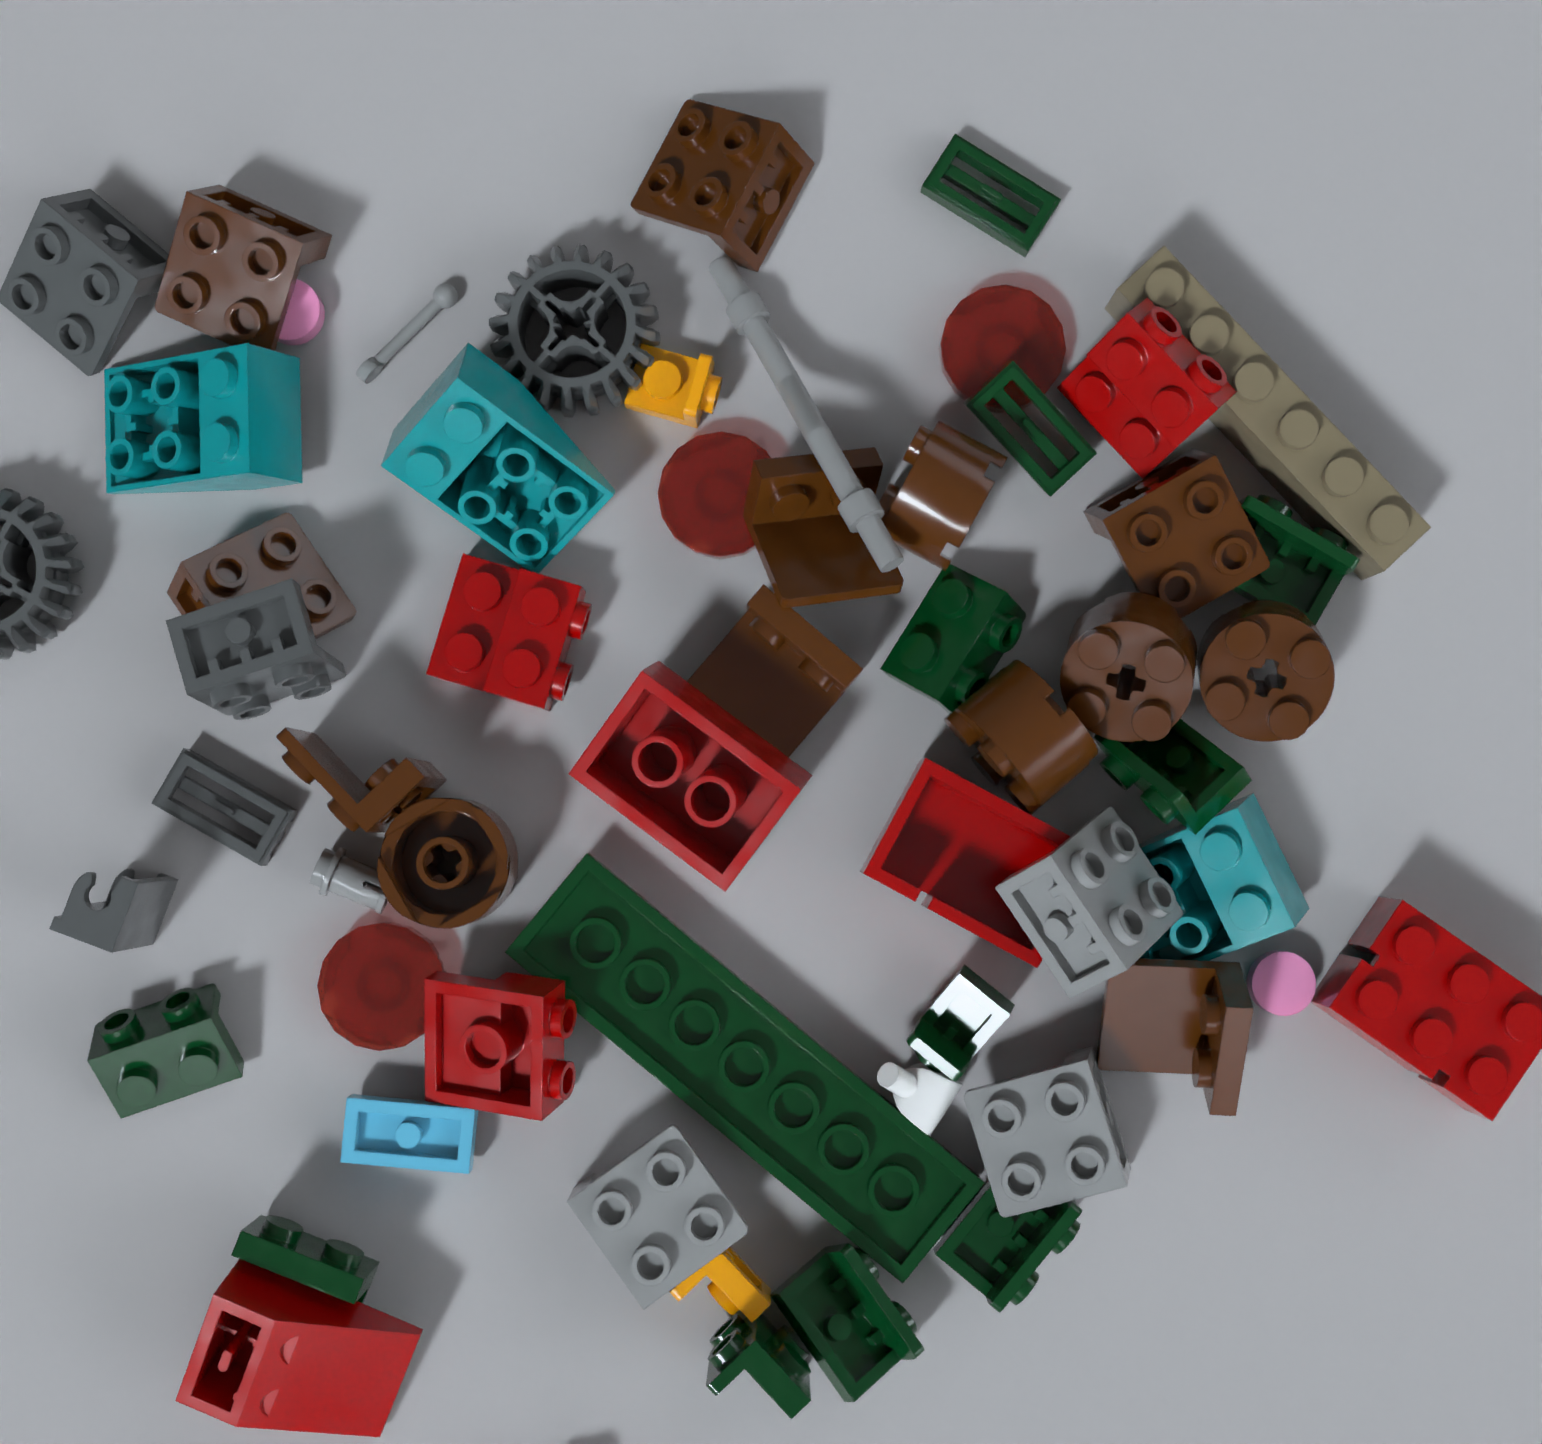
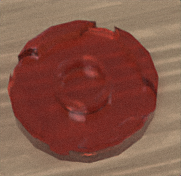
(997, 327)
(706, 494)
(376, 985)

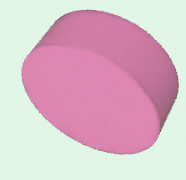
(303, 317)
(1281, 983)

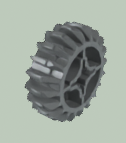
(590, 310)
(25, 524)

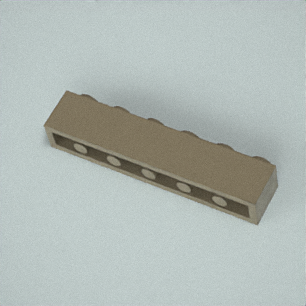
(1280, 425)

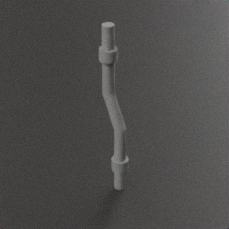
(858, 504)

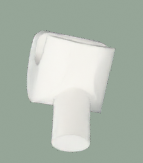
(919, 1093)

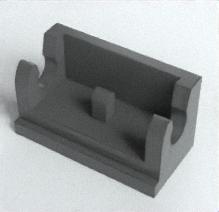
(126, 918)

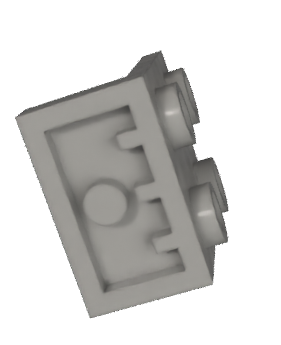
(1091, 903)
(1048, 1136)
(658, 1215)

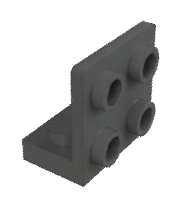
(81, 276)
(252, 652)

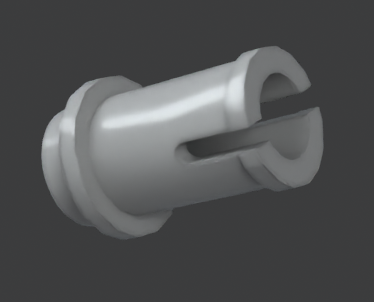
(348, 879)

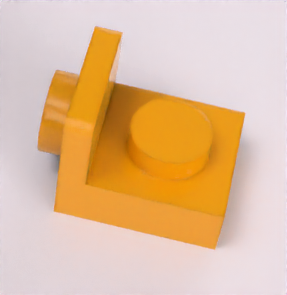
(675, 387)
(732, 1285)

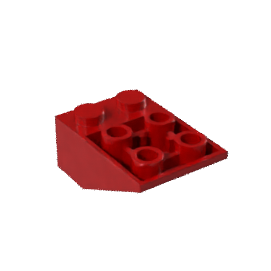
(295, 1358)

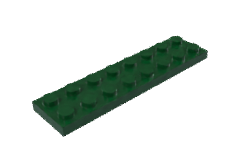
(746, 1067)

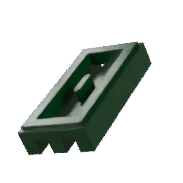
(978, 215)
(994, 389)

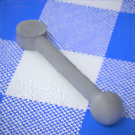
(443, 297)

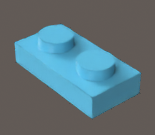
(408, 1134)

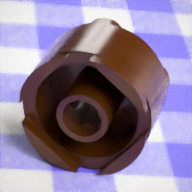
(939, 492)
(1120, 700)
(1281, 703)
(1022, 736)
(413, 850)

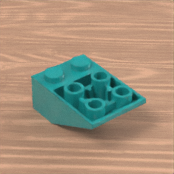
(204, 422)
(496, 461)
(1227, 884)

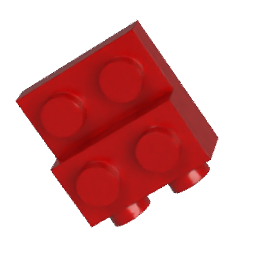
(1146, 387)
(509, 632)
(498, 1043)

